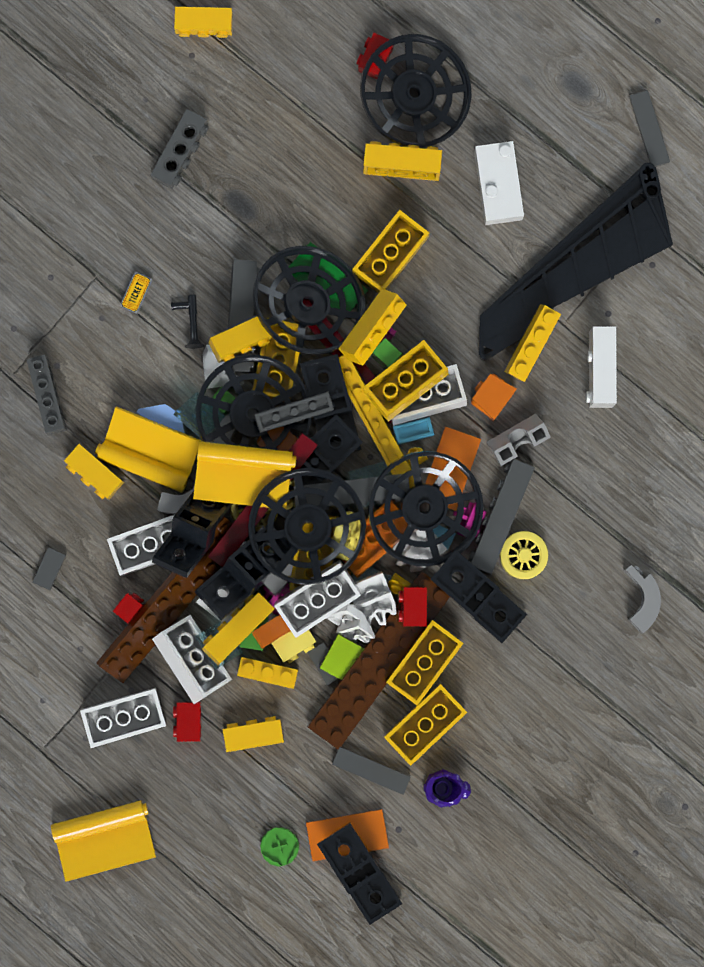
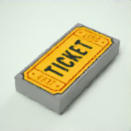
(136, 293)

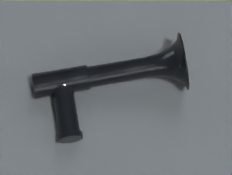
(191, 305)

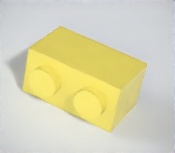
(289, 646)

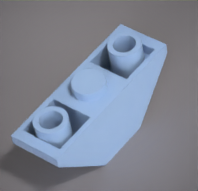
(163, 415)

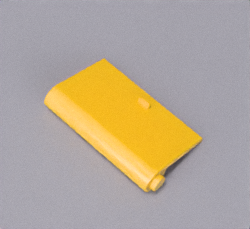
(149, 449)
(240, 473)
(103, 840)

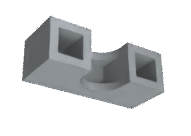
(528, 431)

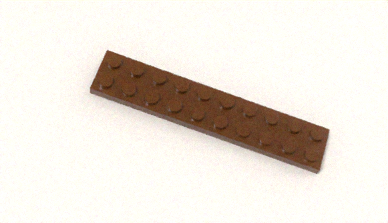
(158, 614)
(372, 669)

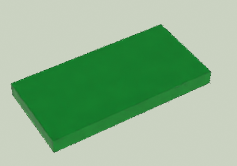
(334, 272)

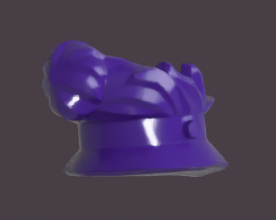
(446, 788)

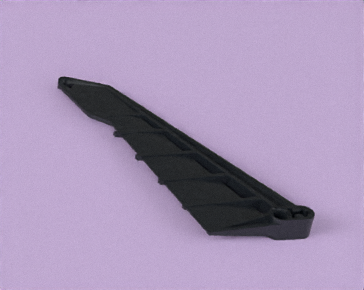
(616, 249)

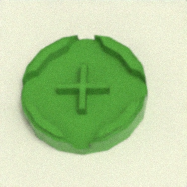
(279, 846)

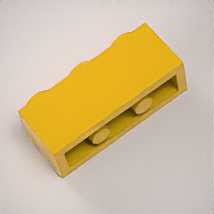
(203, 21)
(239, 340)
(93, 472)
(267, 672)
(253, 734)

